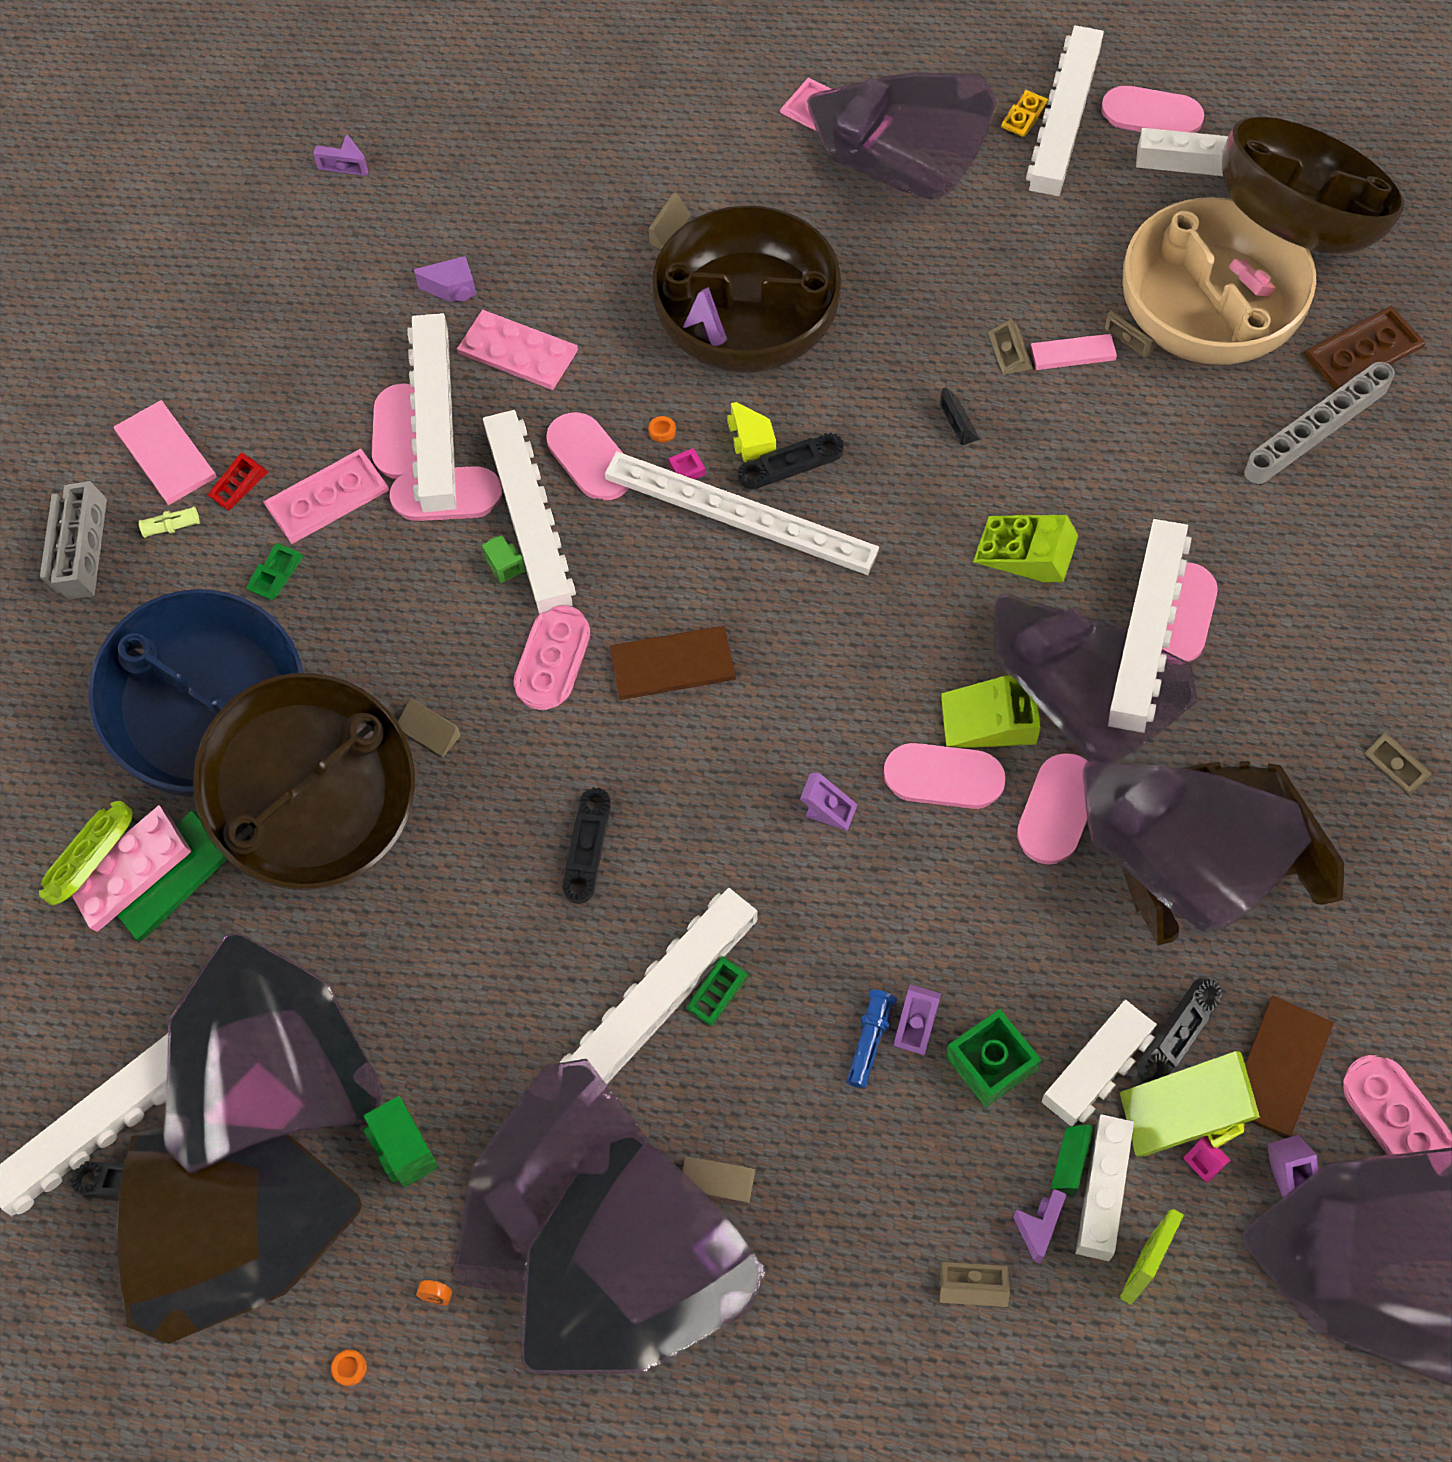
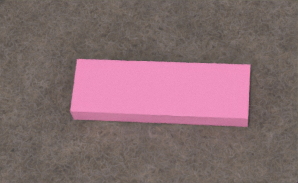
(1073, 351)

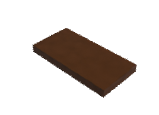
(1376, 339)
(672, 662)
(1285, 1063)

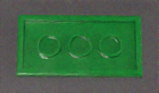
(177, 884)

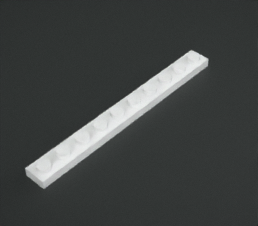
(742, 513)

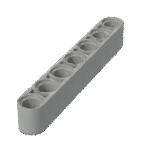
(1319, 422)

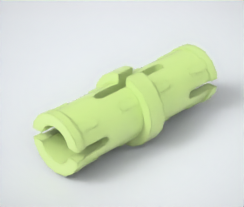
(169, 522)

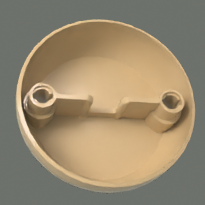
(1192, 300)

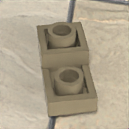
(720, 1178)

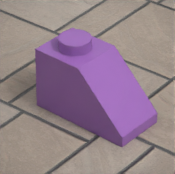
(447, 280)
(1291, 1162)

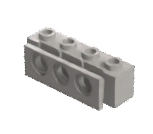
(87, 533)

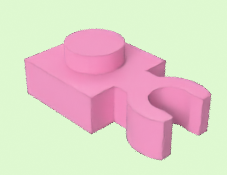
(1256, 281)

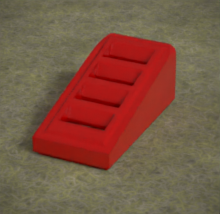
(236, 468)

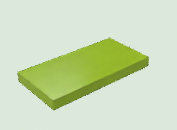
(1190, 1104)
(1151, 1256)

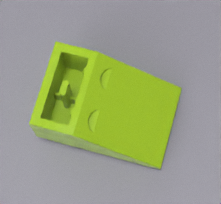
(1028, 545)
(990, 715)

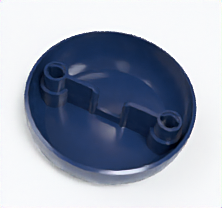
(195, 659)

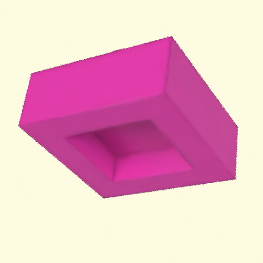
(687, 464)
(1206, 1160)

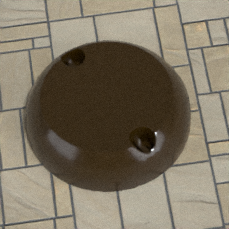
(1308, 186)
(768, 280)
(303, 781)

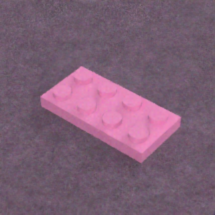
(517, 349)
(131, 868)

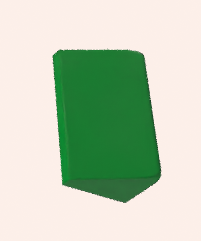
(1072, 1159)

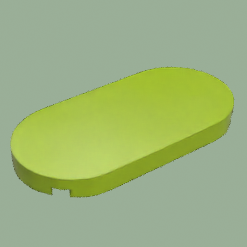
(85, 853)

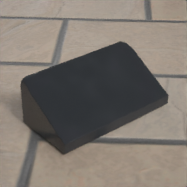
(957, 418)

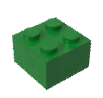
(992, 1058)
(398, 1138)

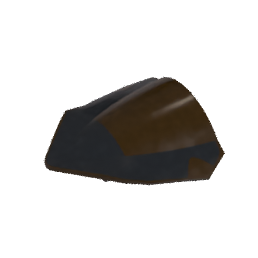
(221, 1236)

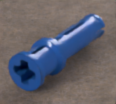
(873, 1024)

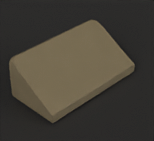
(668, 221)
(1130, 335)
(1010, 348)
(428, 728)
(1398, 763)
(974, 1284)

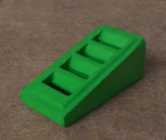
(741, 978)

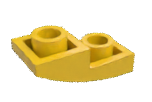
(1025, 113)

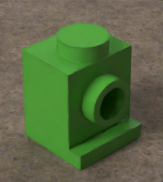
(503, 559)

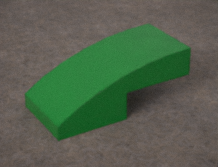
(273, 575)

